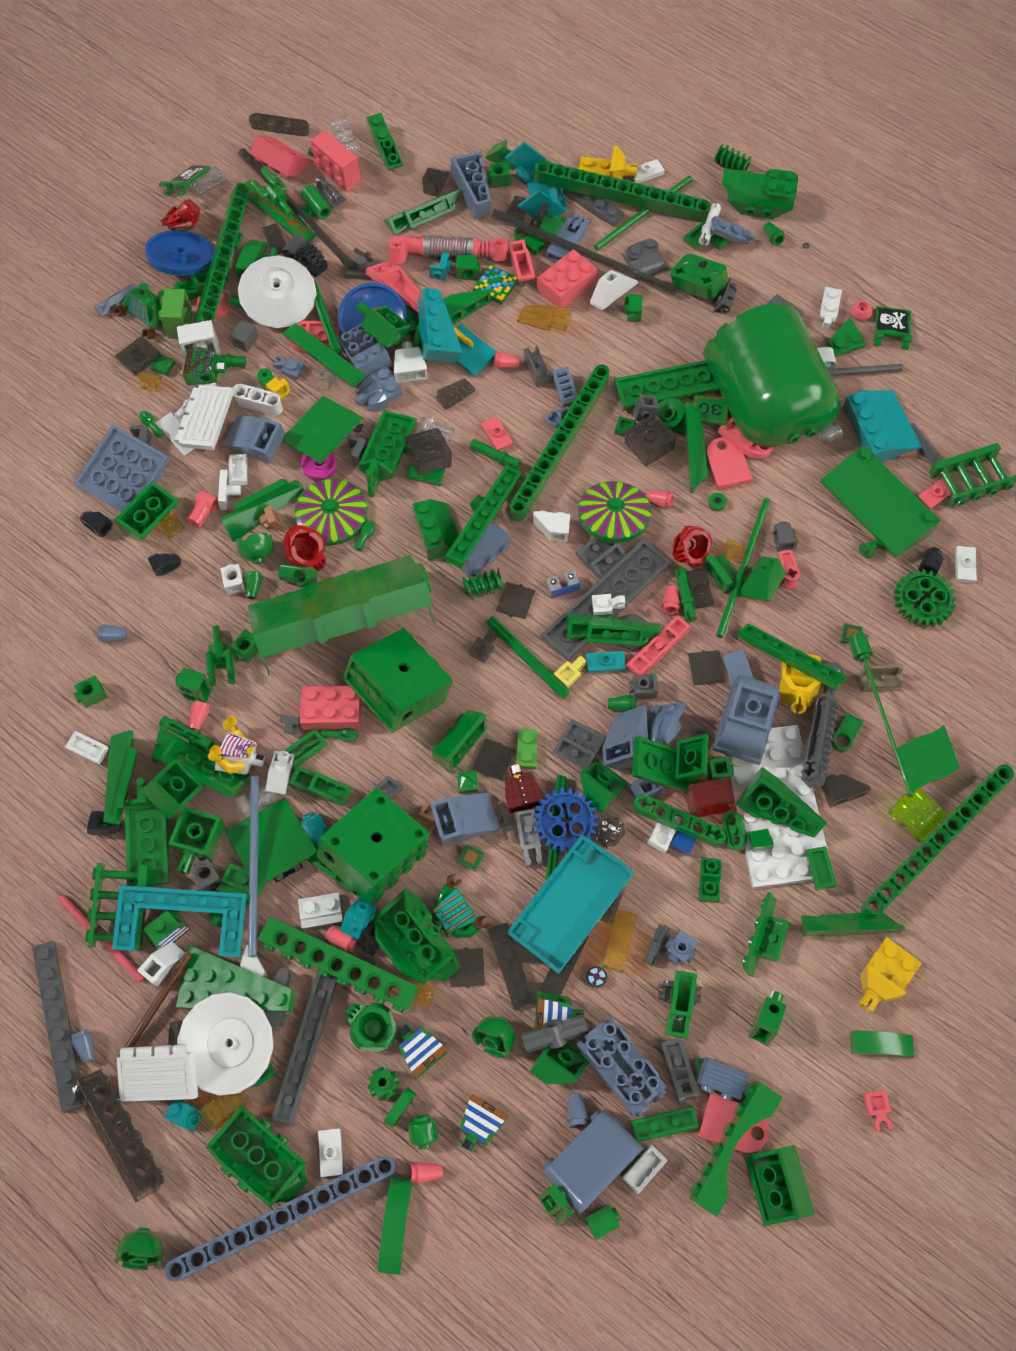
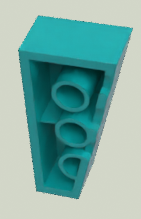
(436, 329)

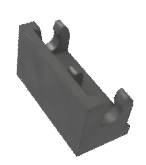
(537, 367)

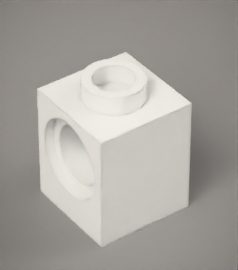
(236, 585)

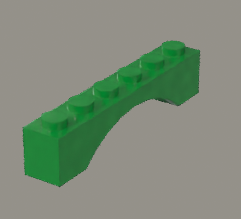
(711, 1189)

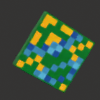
(498, 282)

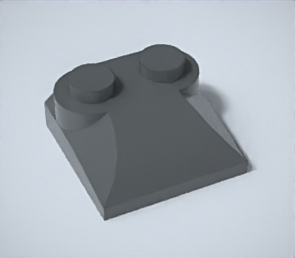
(645, 257)

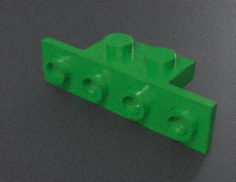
(768, 936)

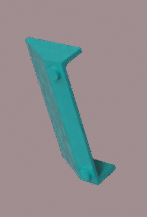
(570, 903)

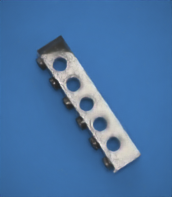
(116, 1146)

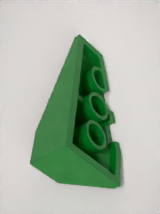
(774, 801)

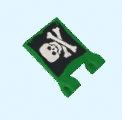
(184, 179)
(893, 323)

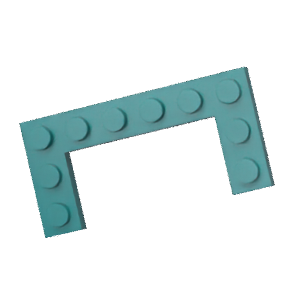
(133, 898)

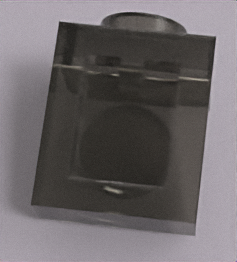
(368, 941)

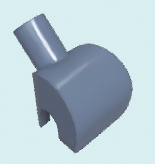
(556, 417)

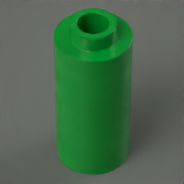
(316, 201)

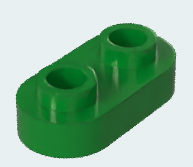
(734, 832)

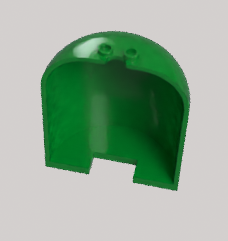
(772, 376)

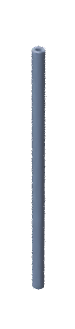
(253, 867)

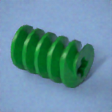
(732, 160)
(482, 584)

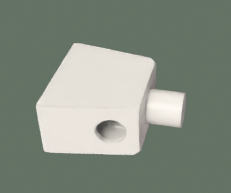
(409, 364)

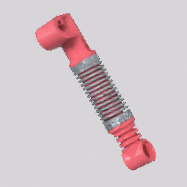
(432, 246)

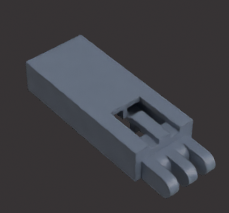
(571, 224)

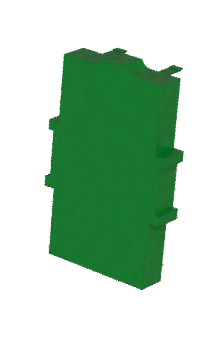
(339, 606)

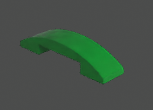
(394, 1225)

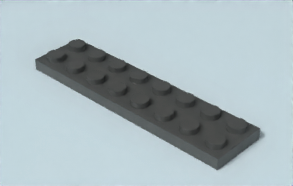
(625, 579)

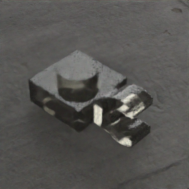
(483, 647)
(503, 816)

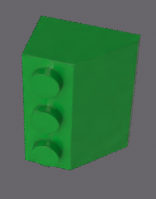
(146, 511)
(435, 527)
(460, 739)
(779, 1185)

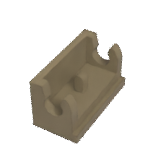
(885, 678)

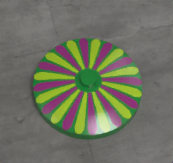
(333, 509)
(614, 512)

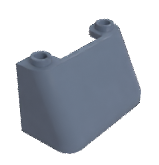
(592, 1160)

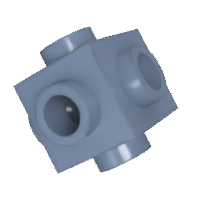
(684, 942)

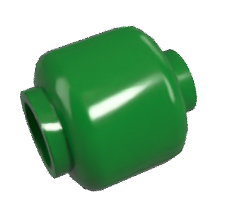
(423, 1131)

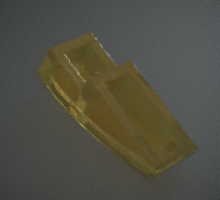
(545, 317)
(619, 941)

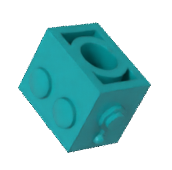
(358, 918)

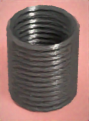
(293, 246)

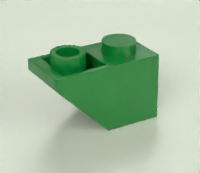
(552, 223)

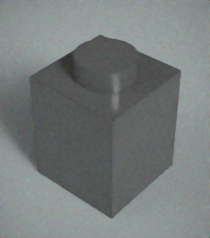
(244, 336)

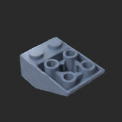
(364, 350)
(255, 437)
(619, 743)
(464, 817)

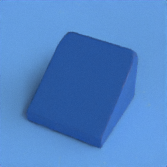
(682, 843)

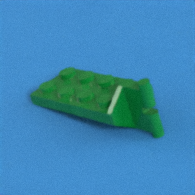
(385, 448)
(197, 763)
(146, 838)

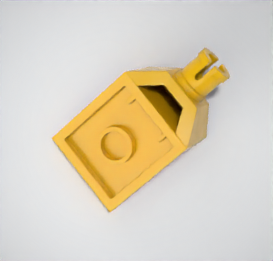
(614, 168)
(798, 687)
(886, 975)

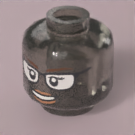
(610, 832)

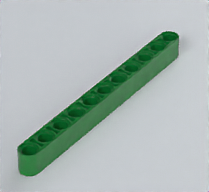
(621, 191)
(222, 254)
(573, 419)
(931, 846)

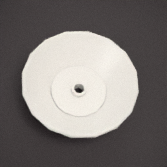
(280, 305)
(207, 1031)

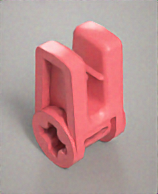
(790, 566)

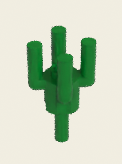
(273, 192)
(219, 657)

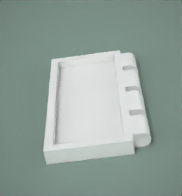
(204, 417)
(157, 1073)

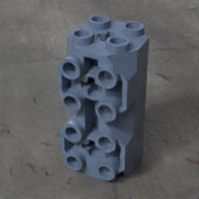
(622, 1067)

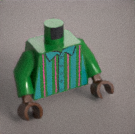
(144, 306)
(455, 913)

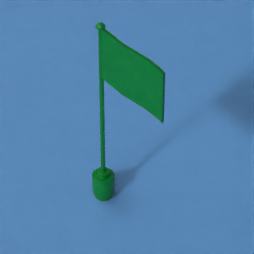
(921, 758)

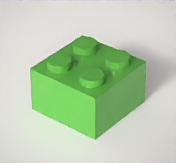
(175, 311)

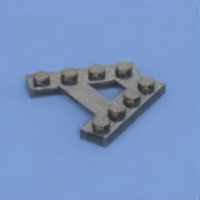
(512, 954)

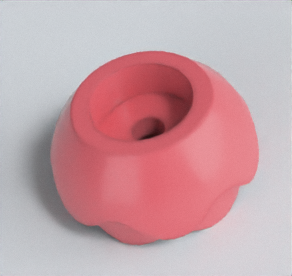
(861, 310)

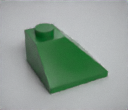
(763, 579)
(692, 759)
(601, 785)
(560, 1064)

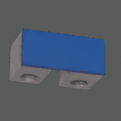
(555, 589)

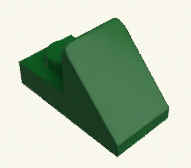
(498, 153)

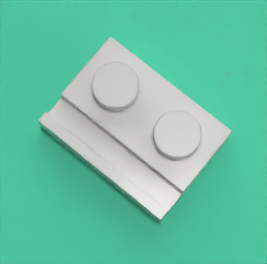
(320, 911)

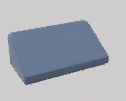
(737, 664)

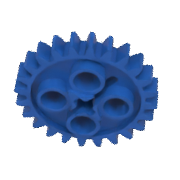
(547, 821)

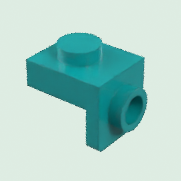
(440, 272)
(313, 826)
(183, 1115)

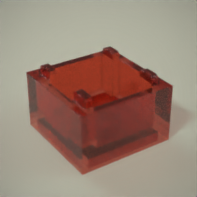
(710, 797)

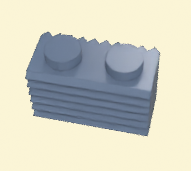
(722, 1078)

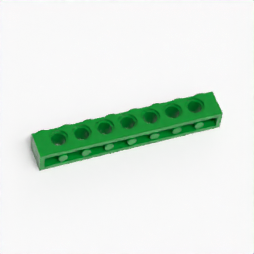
(275, 930)

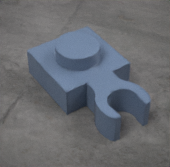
(290, 368)

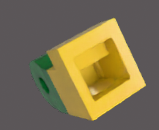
(272, 384)

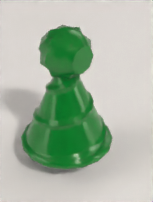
(868, 549)

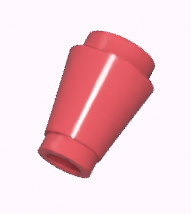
(506, 360)
(661, 498)
(670, 601)
(198, 714)
(425, 1172)

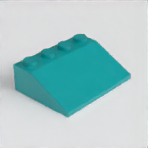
(881, 423)

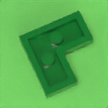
(693, 236)

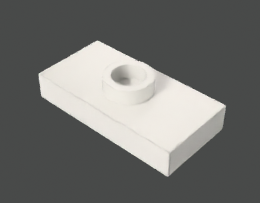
(648, 171)
(238, 469)
(965, 564)
(87, 748)
(662, 835)
(330, 1153)
(644, 1169)

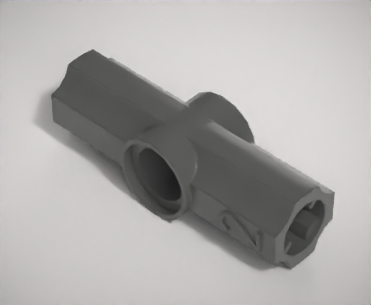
(554, 1033)

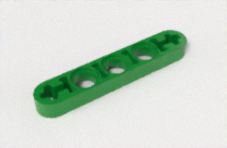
(669, 821)

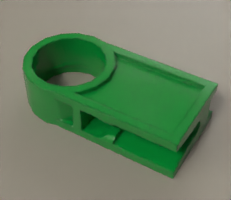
(533, 243)
(848, 728)

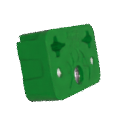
(699, 276)

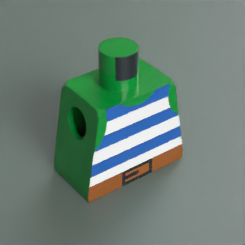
(166, 929)
(553, 1007)
(420, 1049)
(480, 1122)

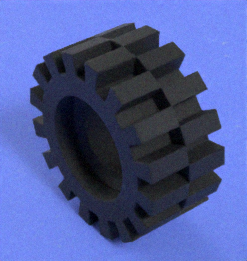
(312, 259)

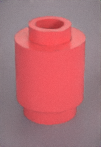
(340, 940)

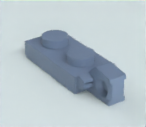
(730, 231)
(114, 300)

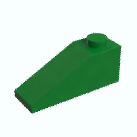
(466, 303)

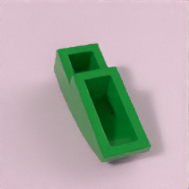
(251, 253)
(681, 1004)
(881, 1044)

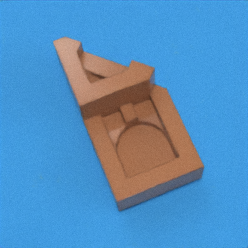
(426, 818)

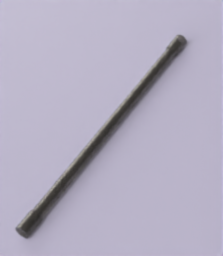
(344, 258)
(662, 285)

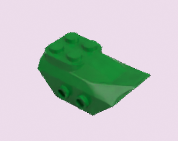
(761, 193)
(413, 941)
(258, 1158)

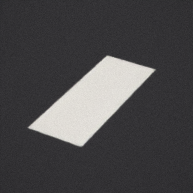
(170, 426)

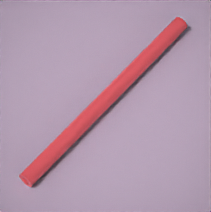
(117, 954)

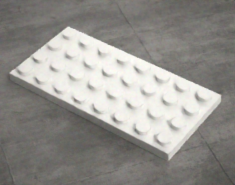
(787, 859)

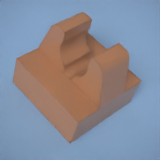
(271, 518)

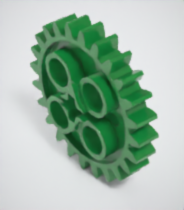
(937, 610)

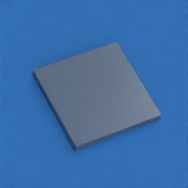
(121, 468)

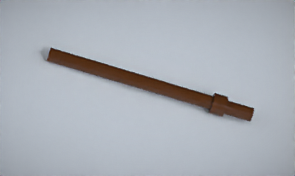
(176, 972)

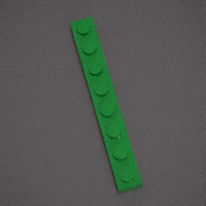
(482, 517)

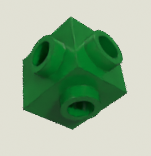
(721, 766)
(387, 1091)

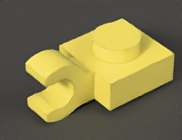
(569, 673)

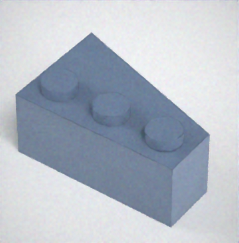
(488, 548)

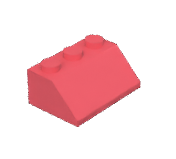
(279, 156)

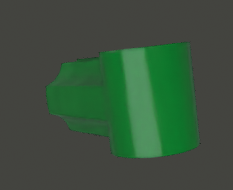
(297, 574)

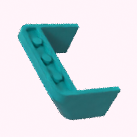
(524, 159)

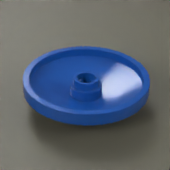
(179, 252)
(373, 296)

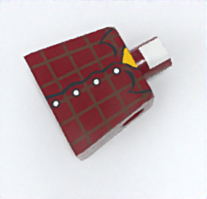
(521, 790)

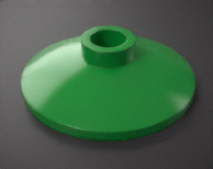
(671, 407)

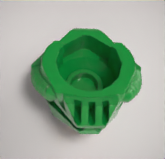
(371, 1026)

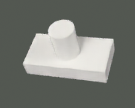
(226, 490)

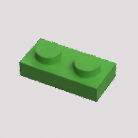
(527, 748)

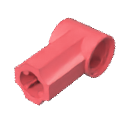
(203, 506)

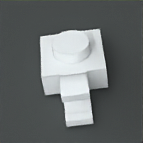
(604, 604)

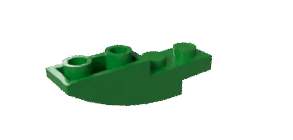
(384, 141)

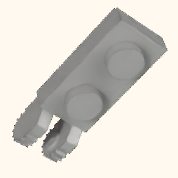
(527, 836)

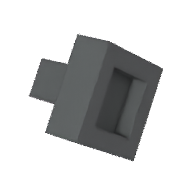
(290, 723)

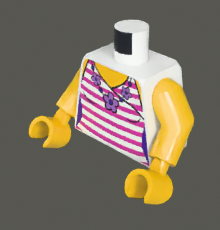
(236, 751)

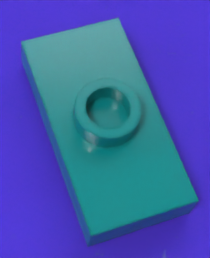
(605, 662)

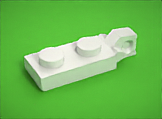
(830, 306)

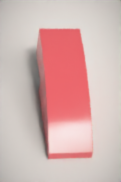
(521, 260)

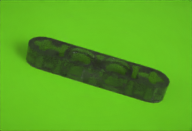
(260, 122)

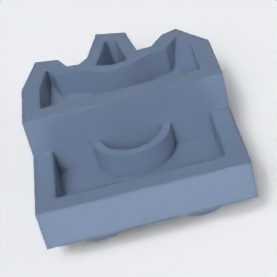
(377, 390)
(664, 723)

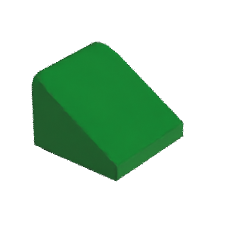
(760, 840)

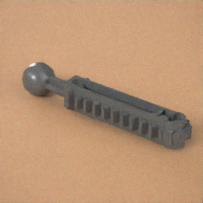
(821, 735)

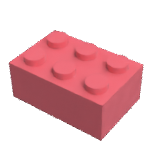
(335, 160)
(566, 279)
(330, 708)

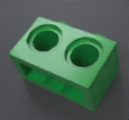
(193, 685)

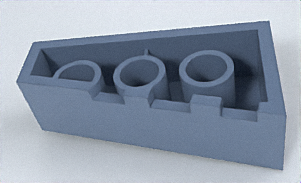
(471, 179)

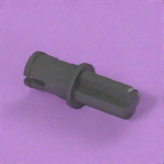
(656, 945)

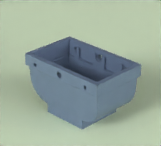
(747, 719)

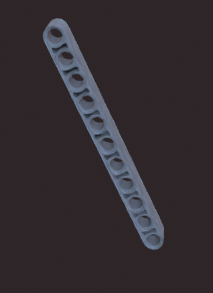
(271, 1219)

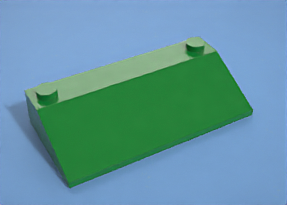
(880, 501)

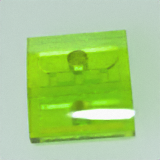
(917, 814)

